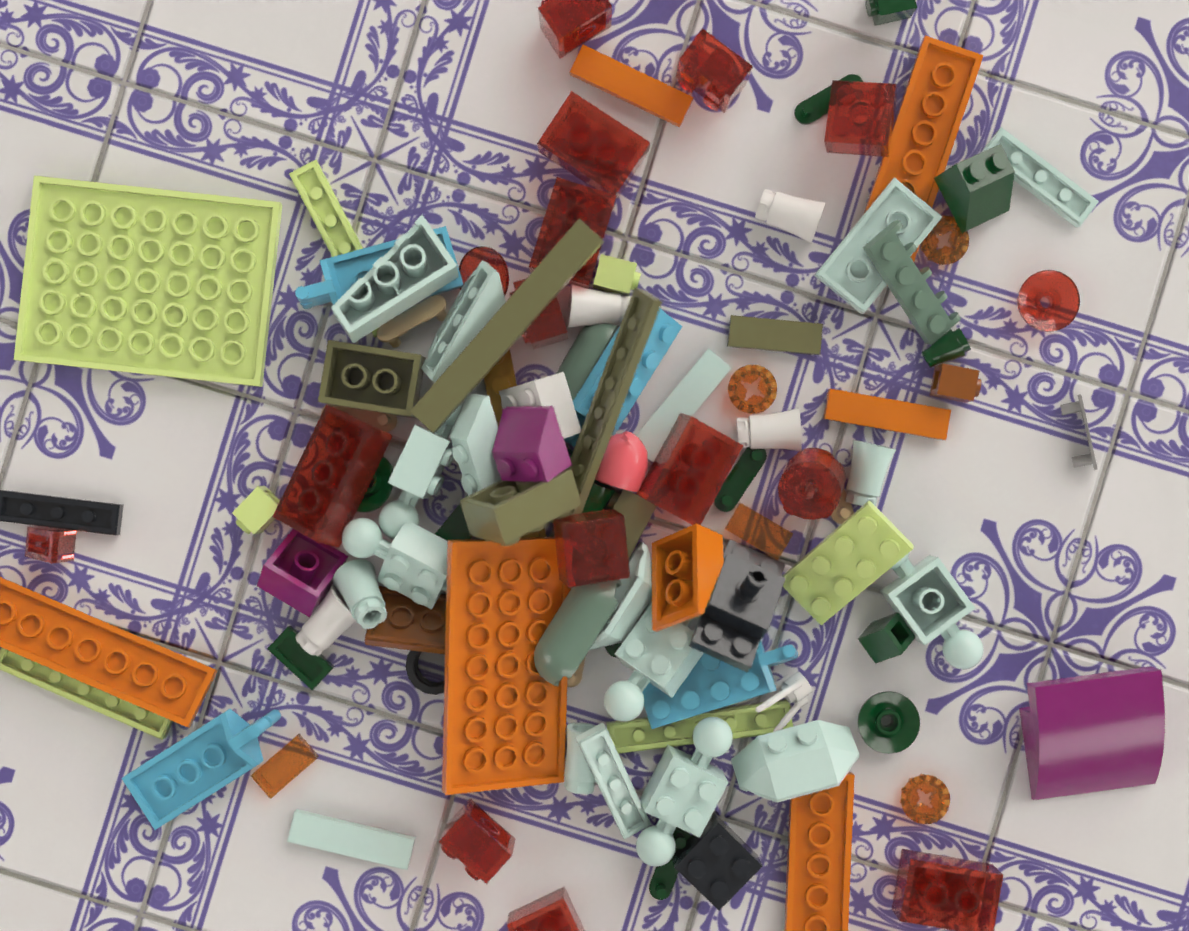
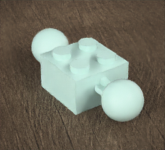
(418, 474)
(412, 563)
(931, 606)
(654, 658)
(683, 791)

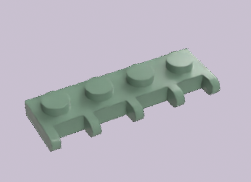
(910, 284)

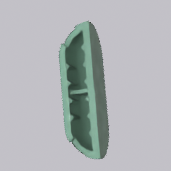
(585, 354)
(574, 630)

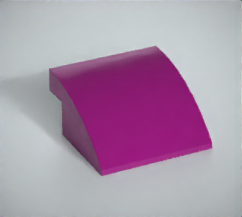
(1094, 732)

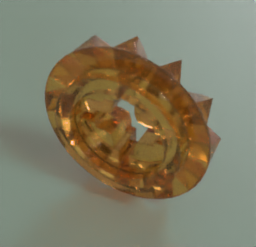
(958, 241)
(767, 388)
(938, 799)

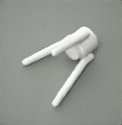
(793, 689)

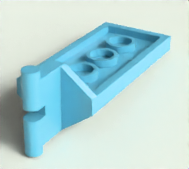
(345, 269)
(660, 339)
(714, 686)
(197, 766)

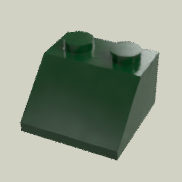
(978, 187)

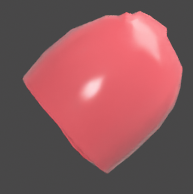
(624, 462)

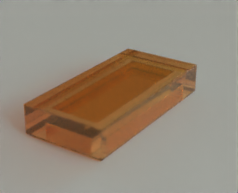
(758, 531)
(284, 766)

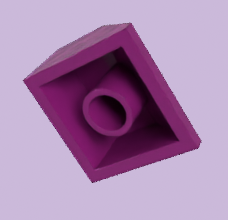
(530, 445)
(301, 572)

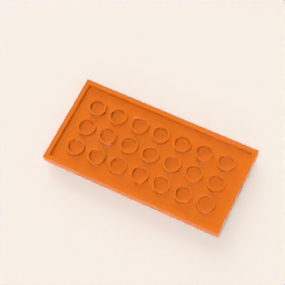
(499, 713)

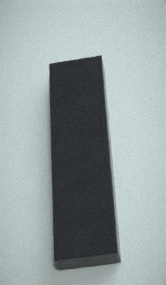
(60, 512)

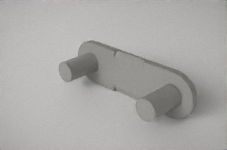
(1074, 407)

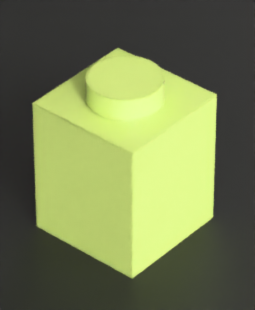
(616, 275)
(256, 510)

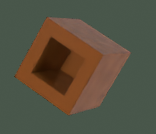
(955, 383)

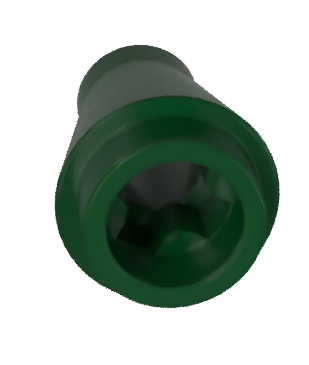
(947, 348)

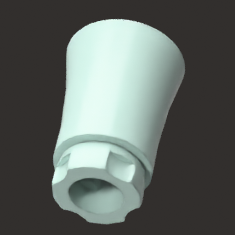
(867, 472)
(361, 592)
(577, 772)

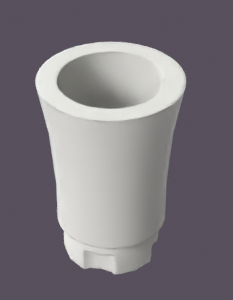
(790, 213)
(595, 307)
(771, 431)
(325, 624)

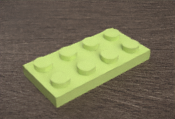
(846, 563)

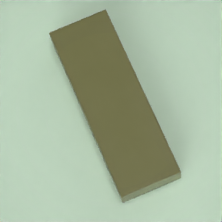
(775, 335)

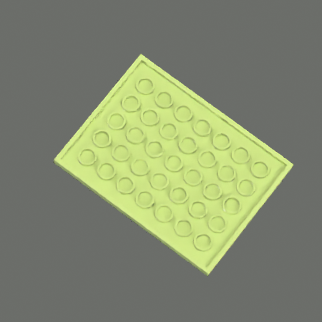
(148, 281)

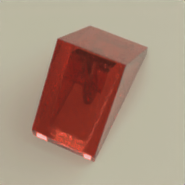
(50, 544)

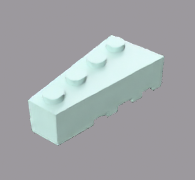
(396, 282)

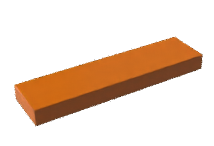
(631, 85)
(887, 414)

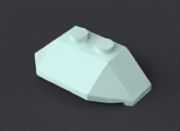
(470, 312)
(473, 443)
(632, 597)
(796, 760)

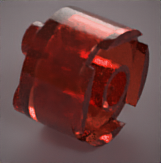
(808, 499)

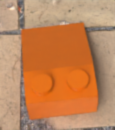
(684, 574)

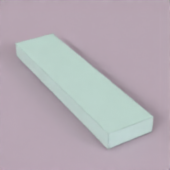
(1044, 180)
(683, 399)
(613, 780)
(351, 839)

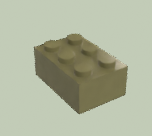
(371, 378)
(519, 507)

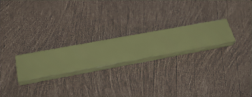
(507, 326)
(612, 390)

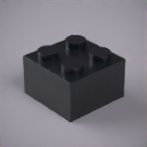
(717, 862)

